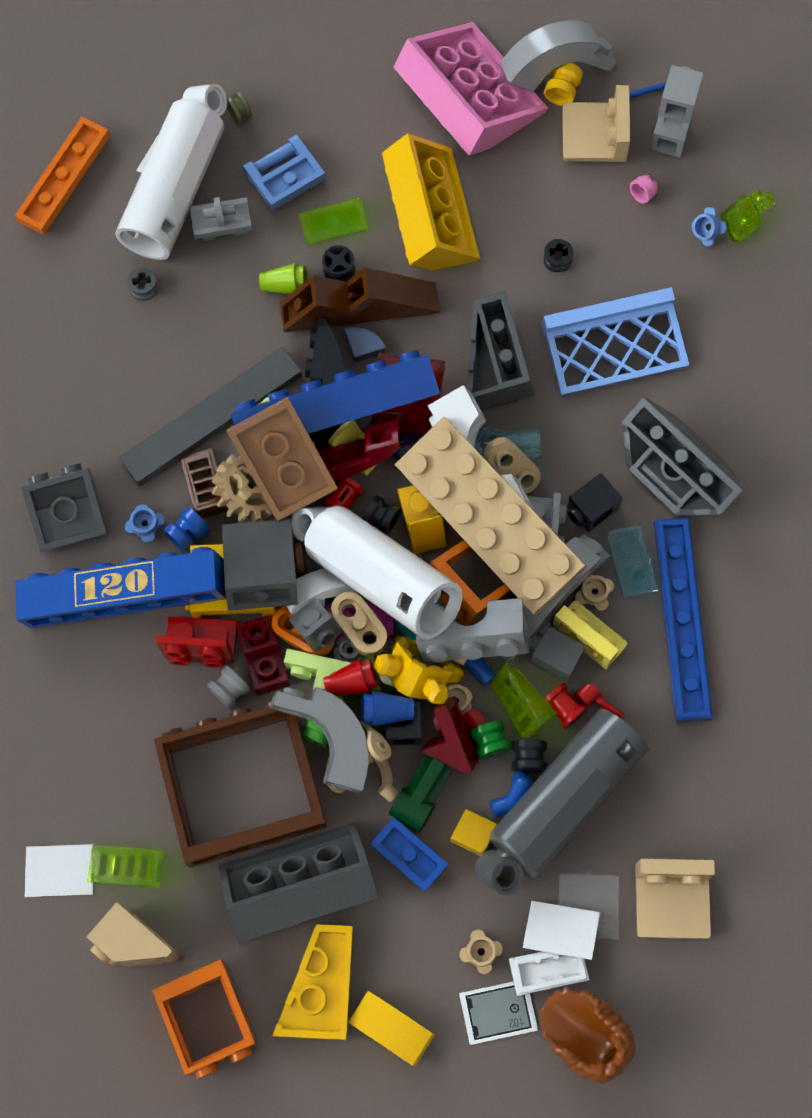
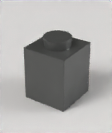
(556, 653)

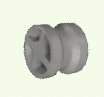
(228, 687)

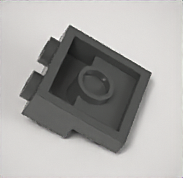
(64, 507)

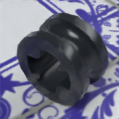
(549, 252)

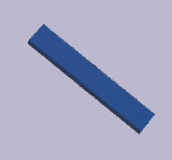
(682, 620)

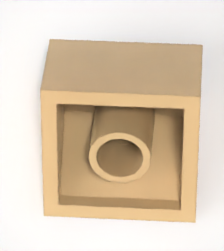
(129, 941)

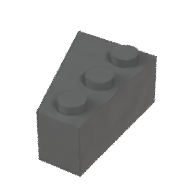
(496, 356)

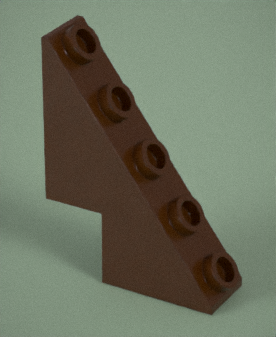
(363, 298)

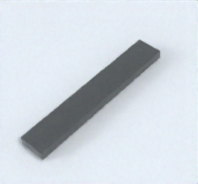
(208, 416)

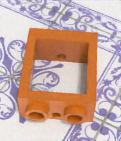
(472, 608)
(186, 985)

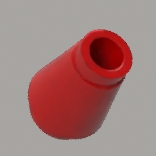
(352, 679)

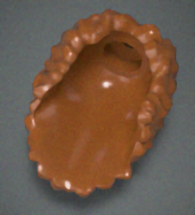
(587, 1034)

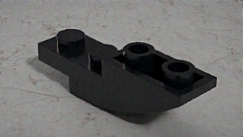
(324, 364)

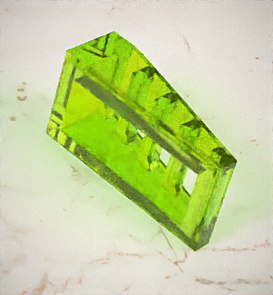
(527, 718)
(154, 867)

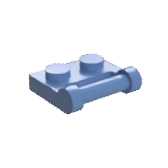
(288, 179)

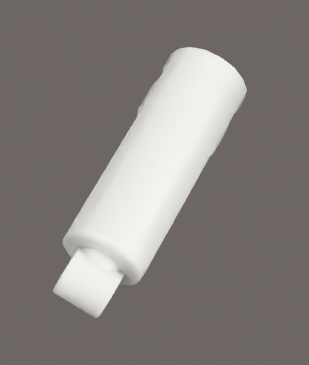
(173, 172)
(378, 568)

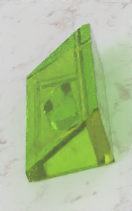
(333, 220)

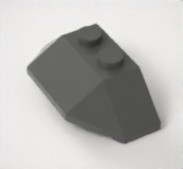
(677, 462)

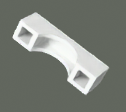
(468, 418)

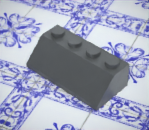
(297, 882)

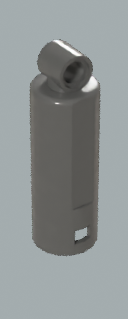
(560, 802)

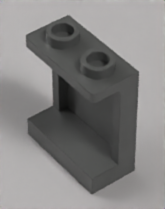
(259, 564)

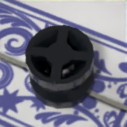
(337, 257)
(382, 515)
(529, 756)

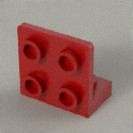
(199, 641)

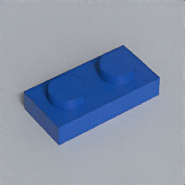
(409, 855)

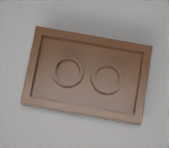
(282, 458)

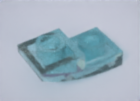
(631, 561)

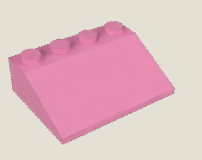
(466, 87)

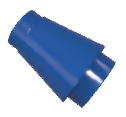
(385, 708)

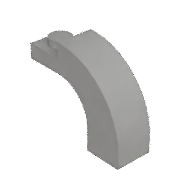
(552, 47)
(593, 557)
(343, 731)

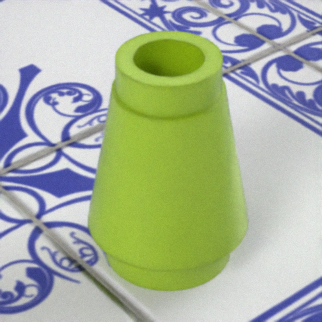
(283, 279)

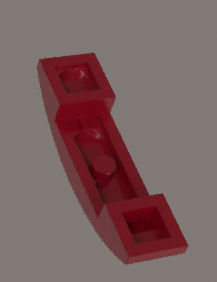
(357, 456)

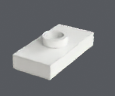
(546, 971)

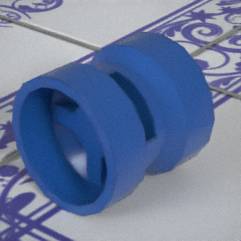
(187, 530)

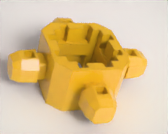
(413, 676)

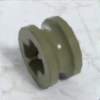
(238, 107)

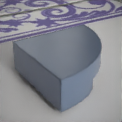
(364, 343)

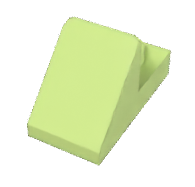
(306, 665)

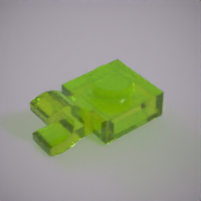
(744, 214)

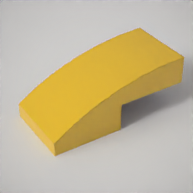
(391, 1028)

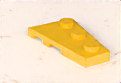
(321, 991)

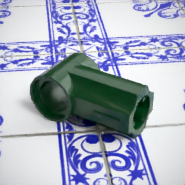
(417, 801)

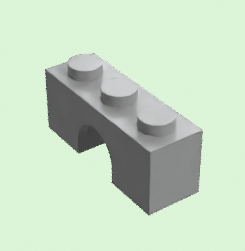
(676, 110)
(498, 634)

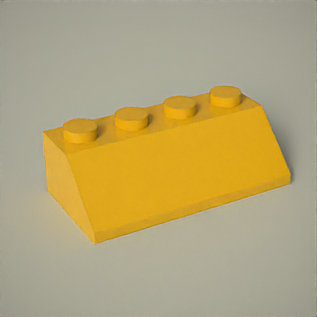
(430, 204)

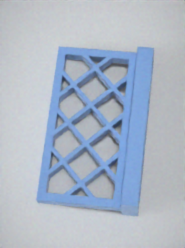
(609, 314)

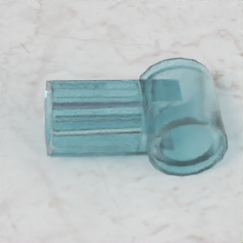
(526, 440)

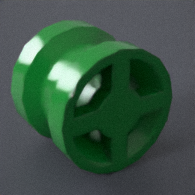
(490, 739)

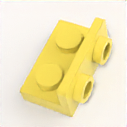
(600, 640)

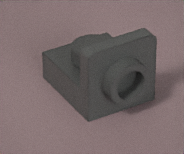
(316, 625)

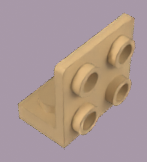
(597, 129)
(673, 898)

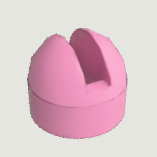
(643, 188)

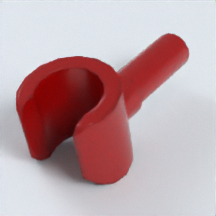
(590, 693)
(473, 719)

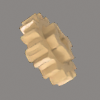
(239, 491)

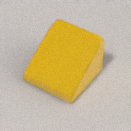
(473, 832)

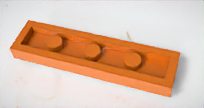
(62, 175)

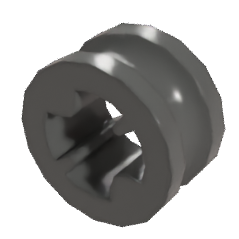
(150, 288)

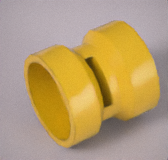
(563, 83)

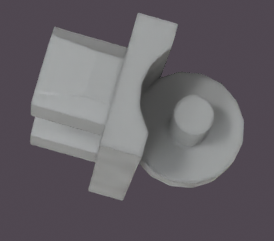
(220, 218)

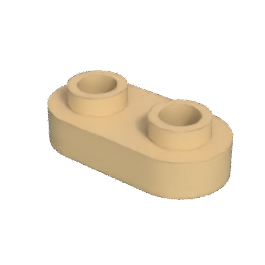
(516, 464)
(359, 625)

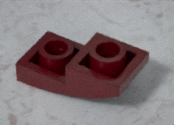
(263, 655)

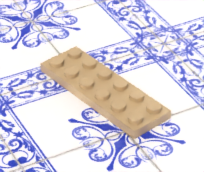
(490, 516)

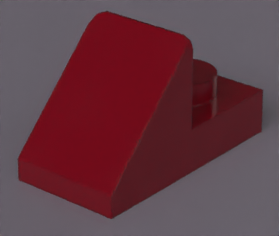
(455, 744)

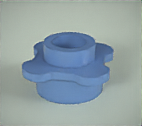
(700, 226)
(141, 514)

